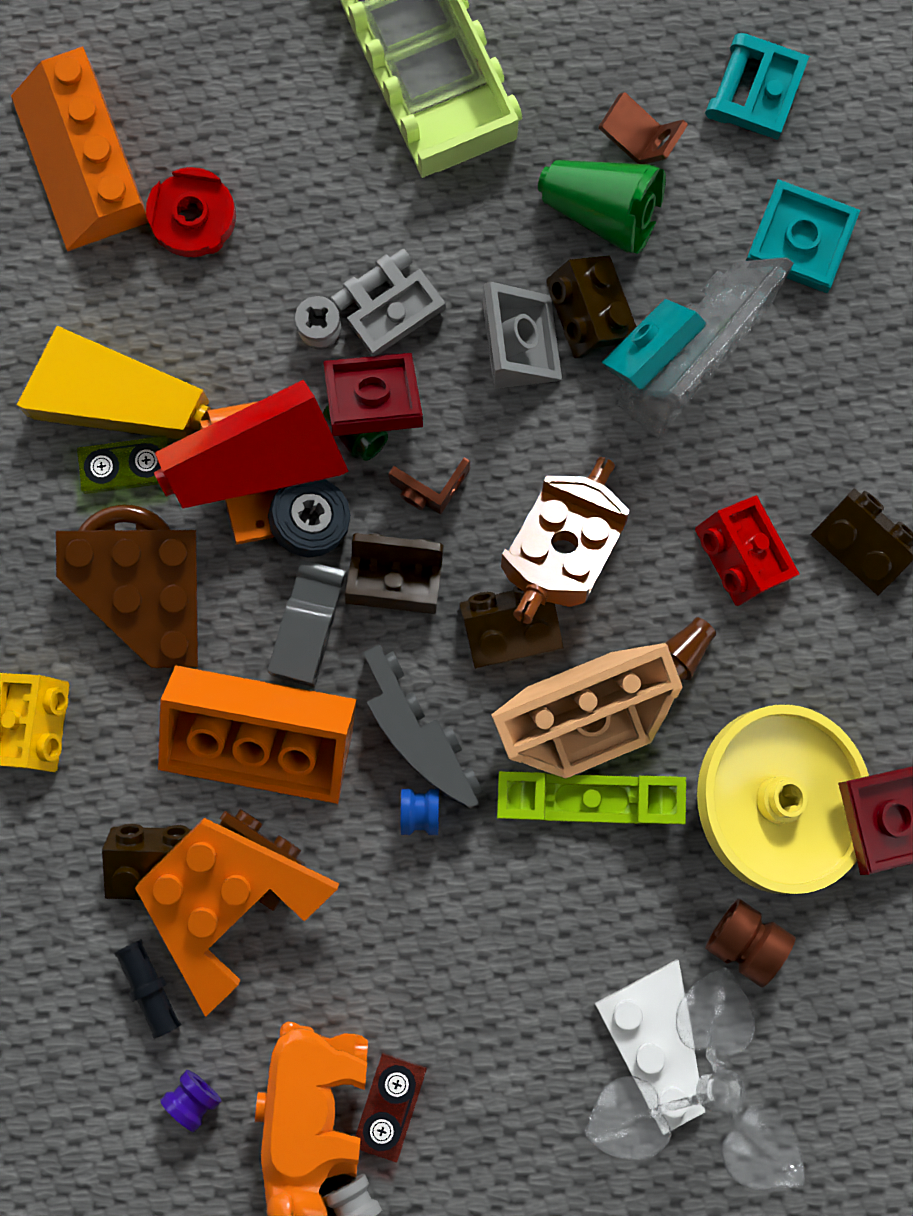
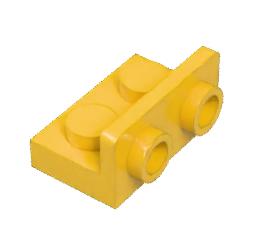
(32, 721)

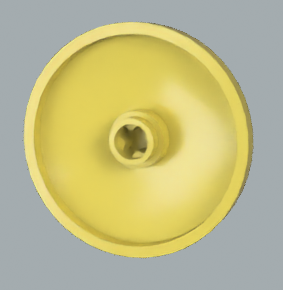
(776, 799)

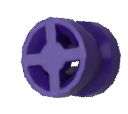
(190, 1101)

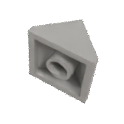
(520, 336)

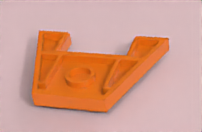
(208, 887)

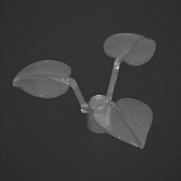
(632, 1123)

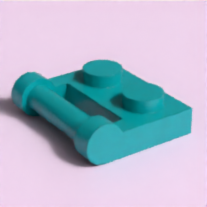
(771, 90)

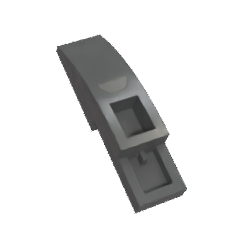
(424, 748)

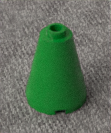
(606, 198)

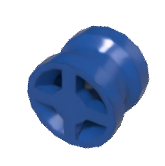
(419, 811)

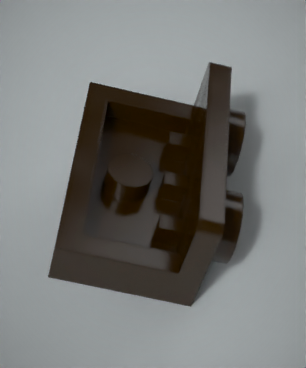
(590, 304)
(866, 540)
(394, 573)
(499, 637)
(132, 853)

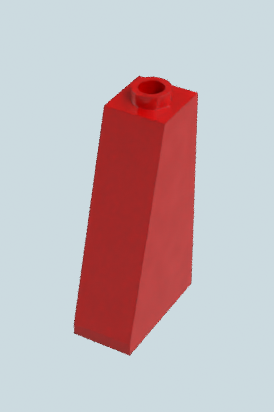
(253, 451)

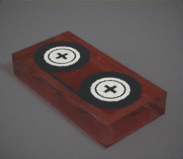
(390, 1106)

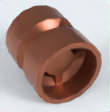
(755, 946)

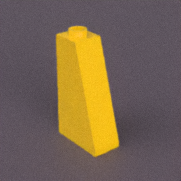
(106, 390)

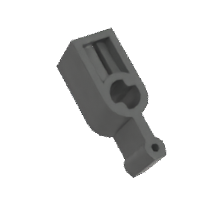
(306, 624)

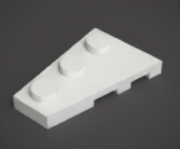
(646, 1035)

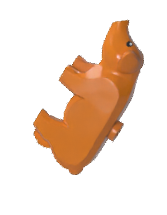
(300, 1116)

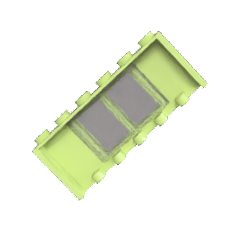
(436, 78)

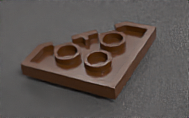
(138, 587)

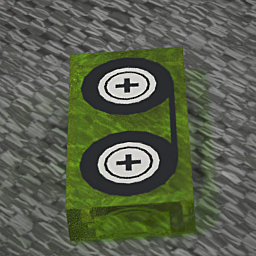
(119, 464)

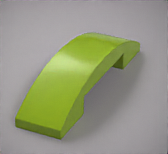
(592, 798)

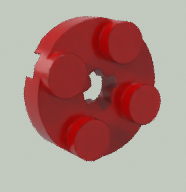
(176, 193)

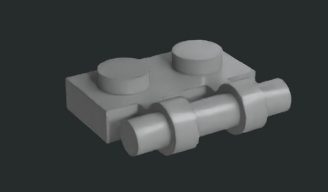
(395, 312)

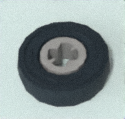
(299, 536)

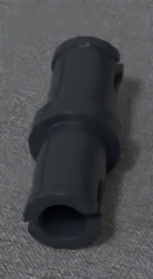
(147, 989)

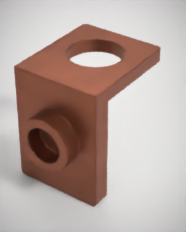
(638, 132)
(420, 495)

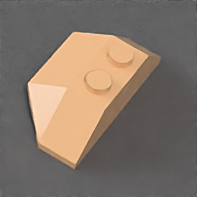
(590, 711)

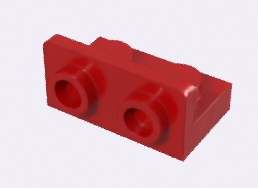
(746, 550)

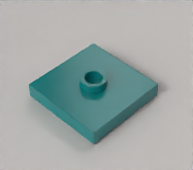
(806, 231)
(654, 343)

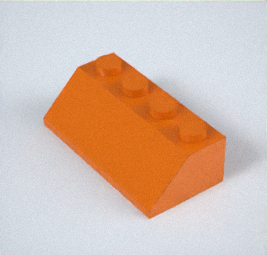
(77, 150)
(255, 734)

